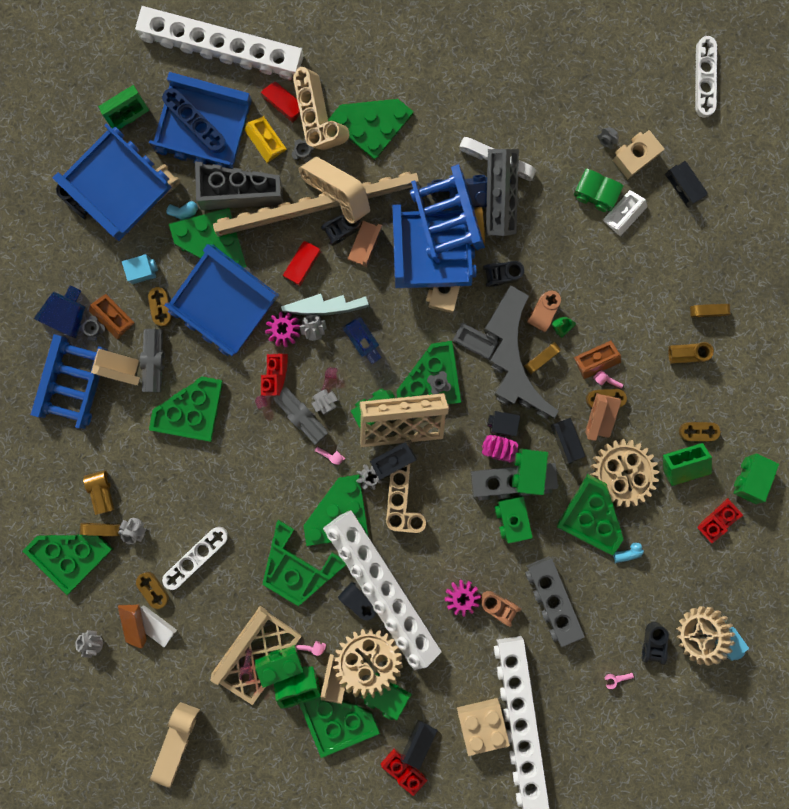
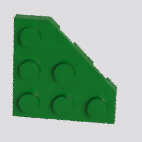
(372, 123)
(197, 232)
(436, 359)
(190, 411)
(341, 498)
(593, 516)
(67, 557)
(337, 725)

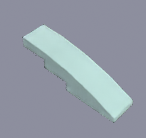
(317, 306)

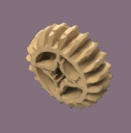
(705, 652)

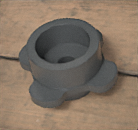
(608, 137)
(297, 154)
(86, 328)
(432, 380)

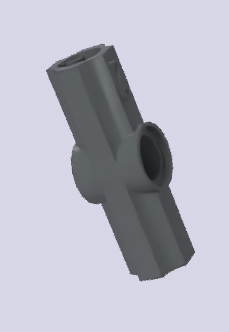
(151, 360)
(300, 416)

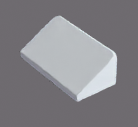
(625, 212)
(156, 627)

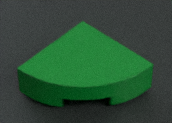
(563, 326)

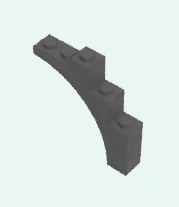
(506, 358)

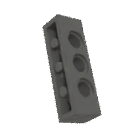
(480, 479)
(571, 629)

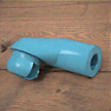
(184, 212)
(626, 555)

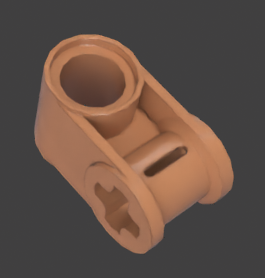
(543, 313)
(502, 609)

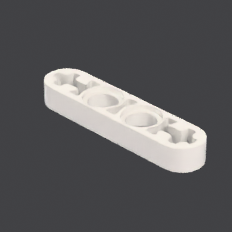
(706, 77)
(480, 151)
(194, 556)

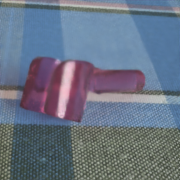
(330, 373)
(261, 401)
(246, 668)

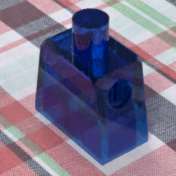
(62, 312)
(356, 331)

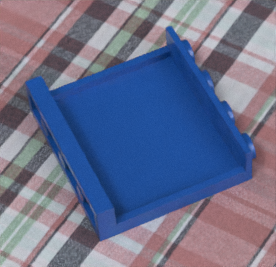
(220, 105)
(114, 183)
(411, 259)
(222, 301)

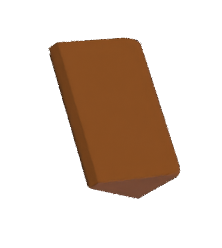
(111, 316)
(598, 359)
(132, 625)

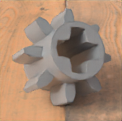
(313, 327)
(324, 401)
(364, 473)
(132, 531)
(89, 644)

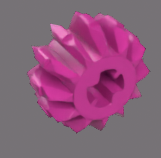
(290, 329)
(500, 448)
(468, 602)

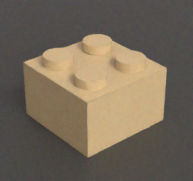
(483, 726)

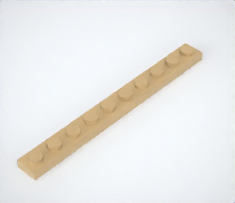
(308, 205)

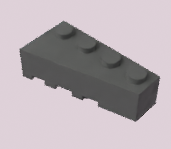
(235, 188)

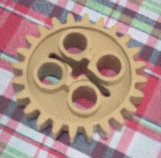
(642, 468)
(352, 674)

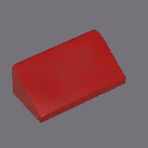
(282, 101)
(302, 263)

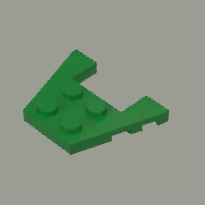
(290, 574)

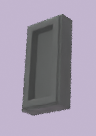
(475, 341)

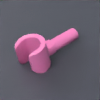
(601, 377)
(336, 458)
(317, 649)
(617, 679)

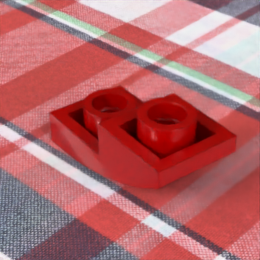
(276, 372)
(719, 520)
(406, 775)

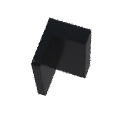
(686, 183)
(568, 440)
(393, 460)
(418, 745)

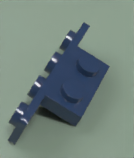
(477, 189)

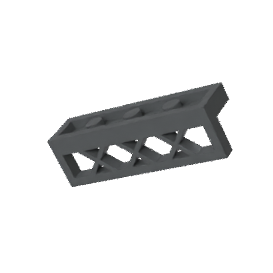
(500, 191)

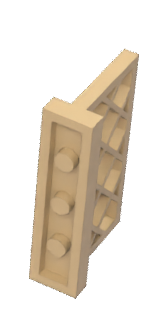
(403, 409)
(238, 650)

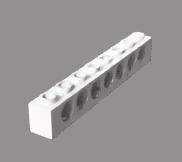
(151, 19)
(382, 590)
(531, 754)

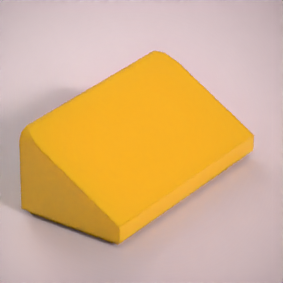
(264, 138)

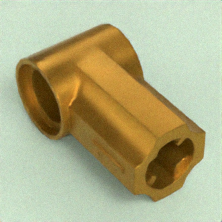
(688, 353)
(98, 488)

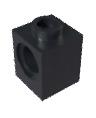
(503, 423)

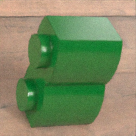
(598, 190)
(298, 688)

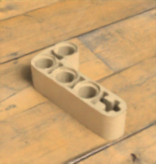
(308, 85)
(337, 185)
(400, 510)
(175, 743)

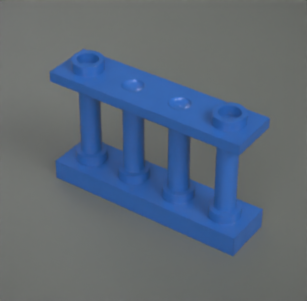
(467, 217)
(49, 385)

